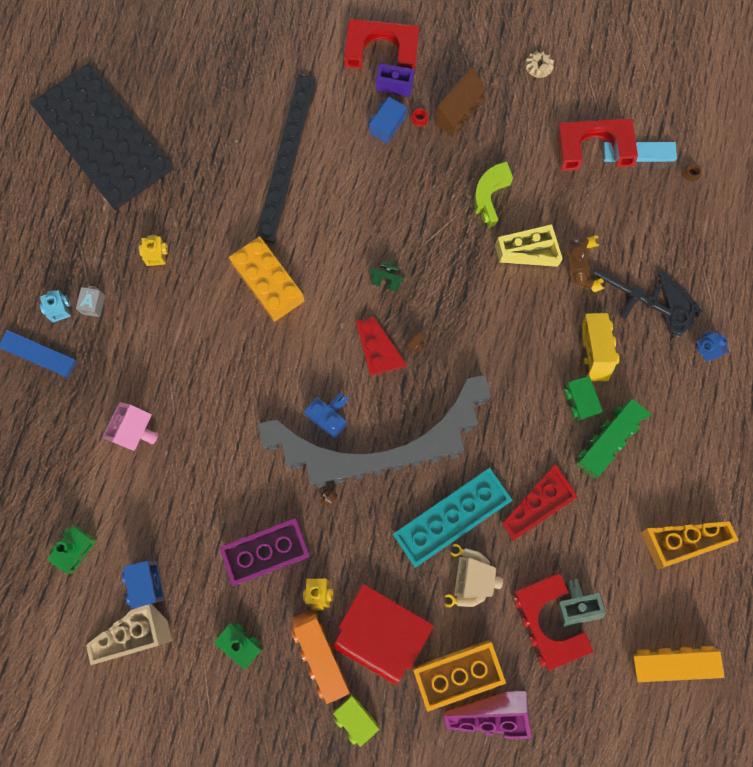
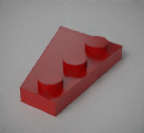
(378, 350)

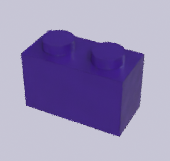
(394, 80)

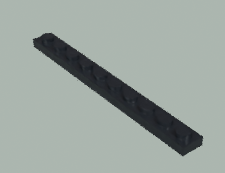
(286, 159)

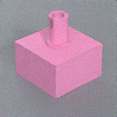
(129, 426)

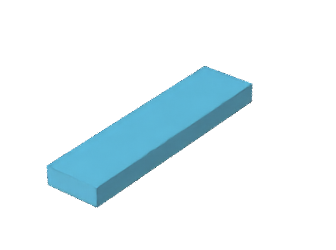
(646, 152)

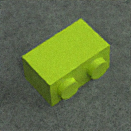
(355, 720)

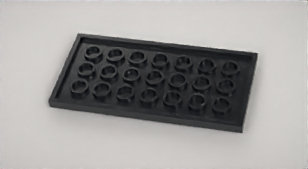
(102, 136)

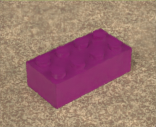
(264, 552)

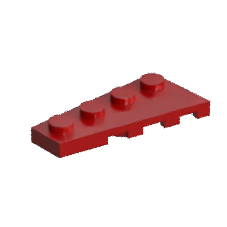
(541, 502)

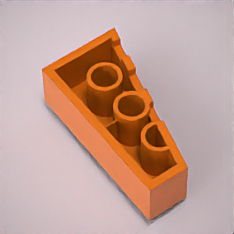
(319, 656)

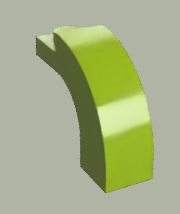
(492, 180)

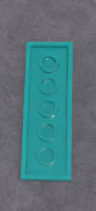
(452, 517)

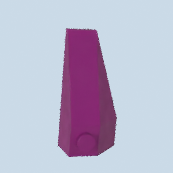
(499, 714)

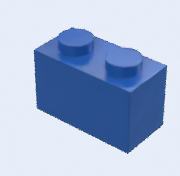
(387, 120)

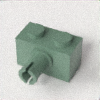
(580, 607)

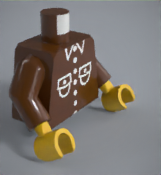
(579, 262)

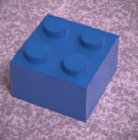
(143, 584)

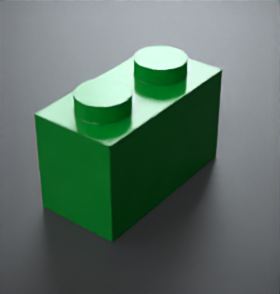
(582, 399)

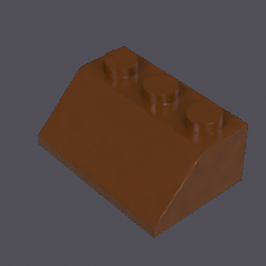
(460, 103)

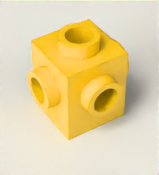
(153, 250)
(318, 594)

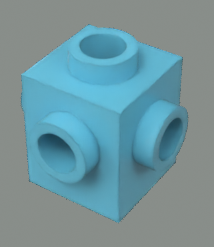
(55, 305)

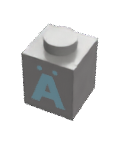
(90, 301)

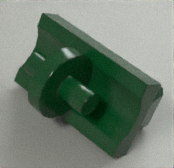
(395, 280)

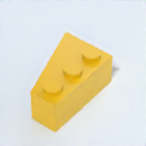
(599, 346)

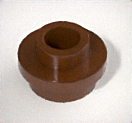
(696, 169)
(328, 496)

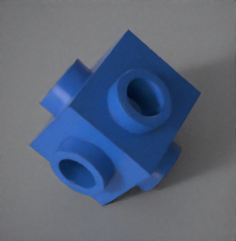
(712, 345)

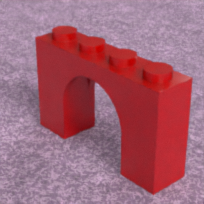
(363, 32)
(617, 132)
(551, 652)

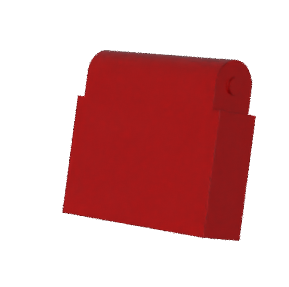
(381, 635)

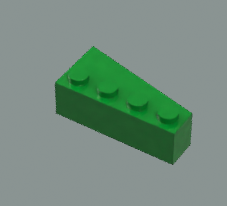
(611, 438)

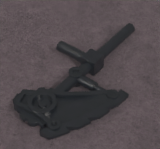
(679, 304)

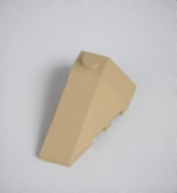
(135, 632)

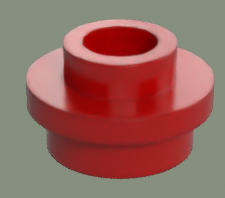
(419, 113)

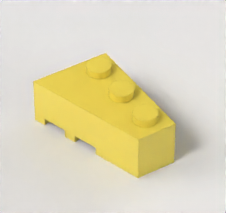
(530, 247)

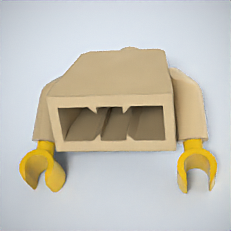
(474, 579)

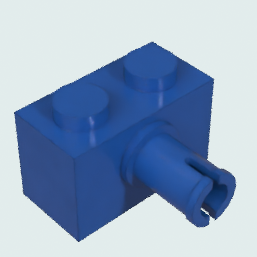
(327, 415)

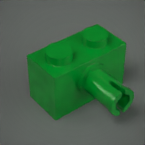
(71, 549)
(239, 645)

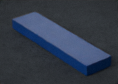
(37, 353)

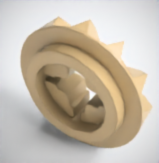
(532, 64)

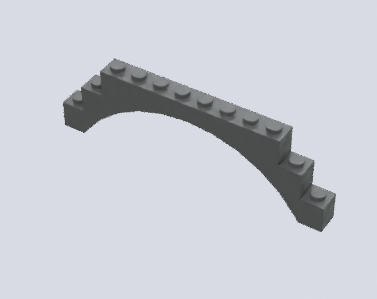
(331, 466)

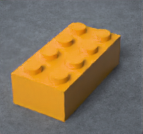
(267, 279)
(458, 675)

